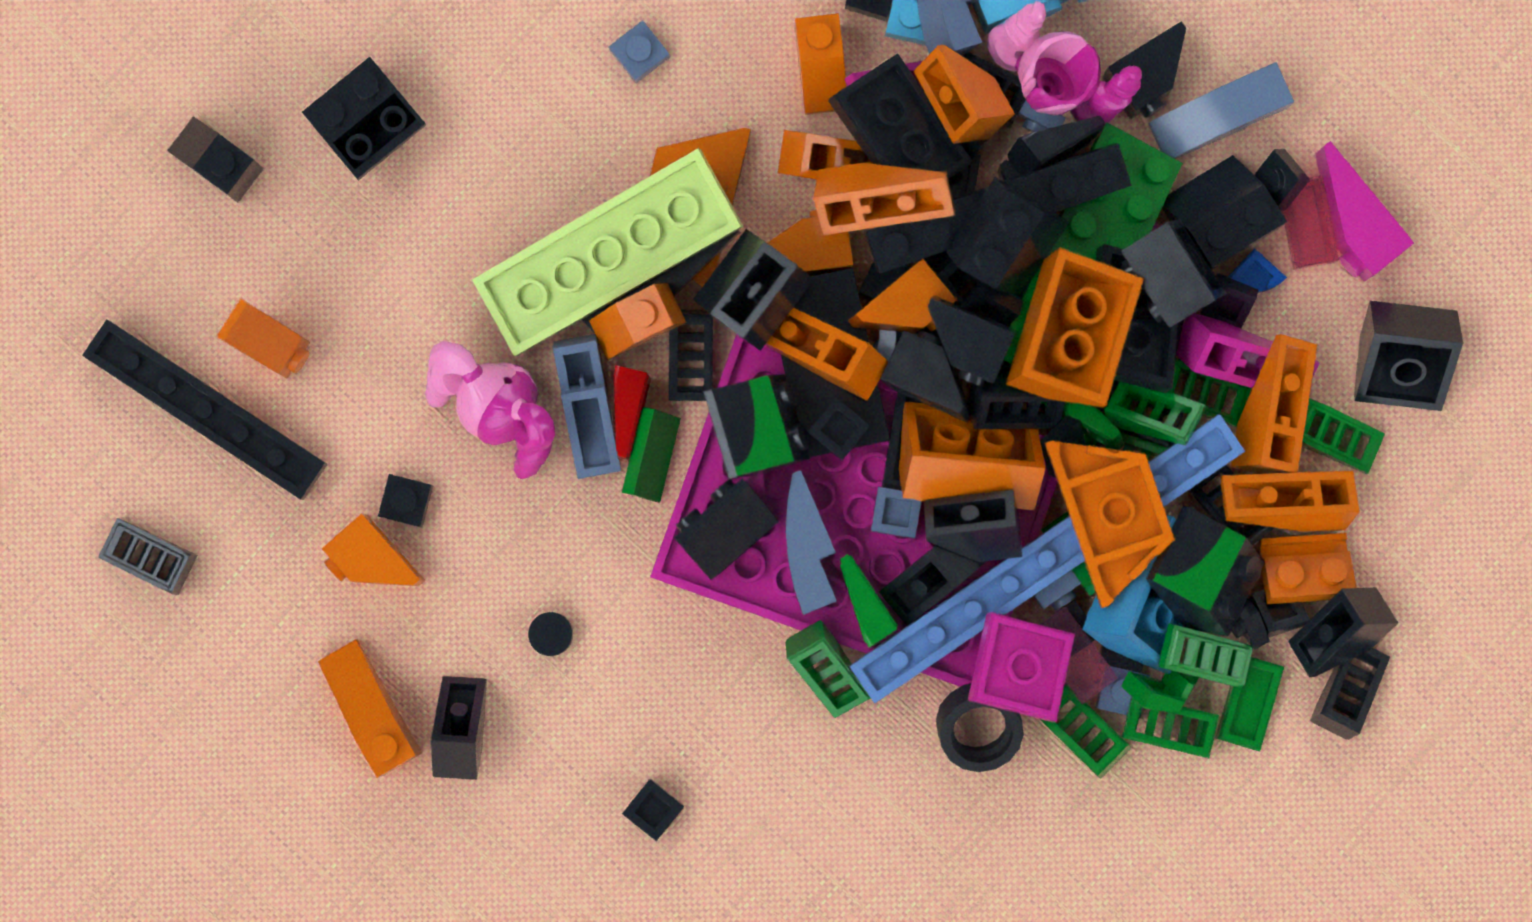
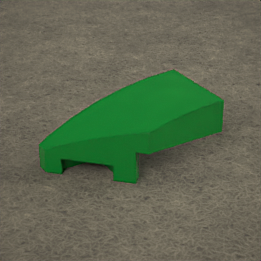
(1160, 695)

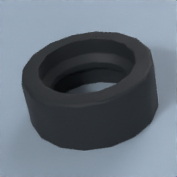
(982, 757)

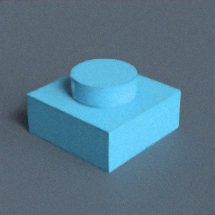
(905, 22)

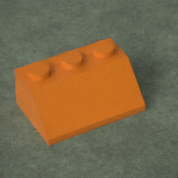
(1074, 330)
(953, 459)

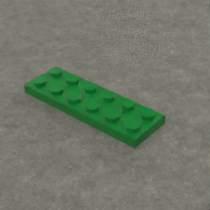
(1116, 217)

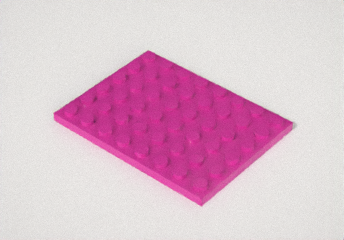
(846, 502)

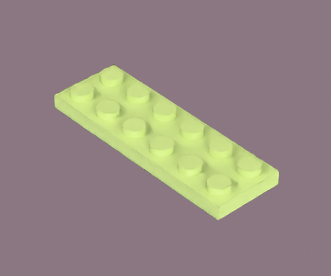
(607, 252)

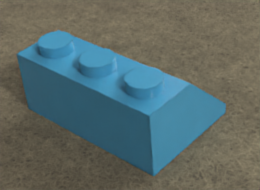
(1134, 621)

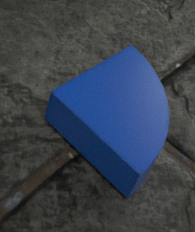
(1257, 272)

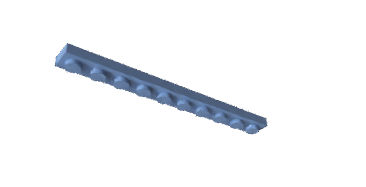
(1022, 577)

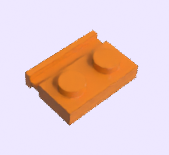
(1305, 567)

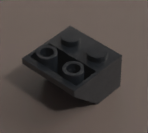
(364, 118)
(753, 289)
(725, 528)

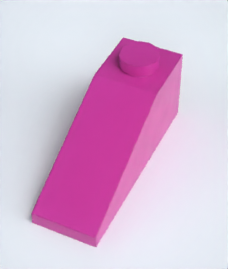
(1360, 222)
(1223, 350)

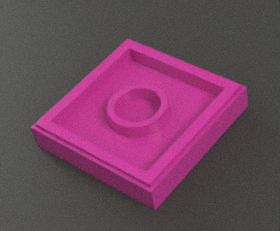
(1021, 667)

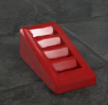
(630, 397)

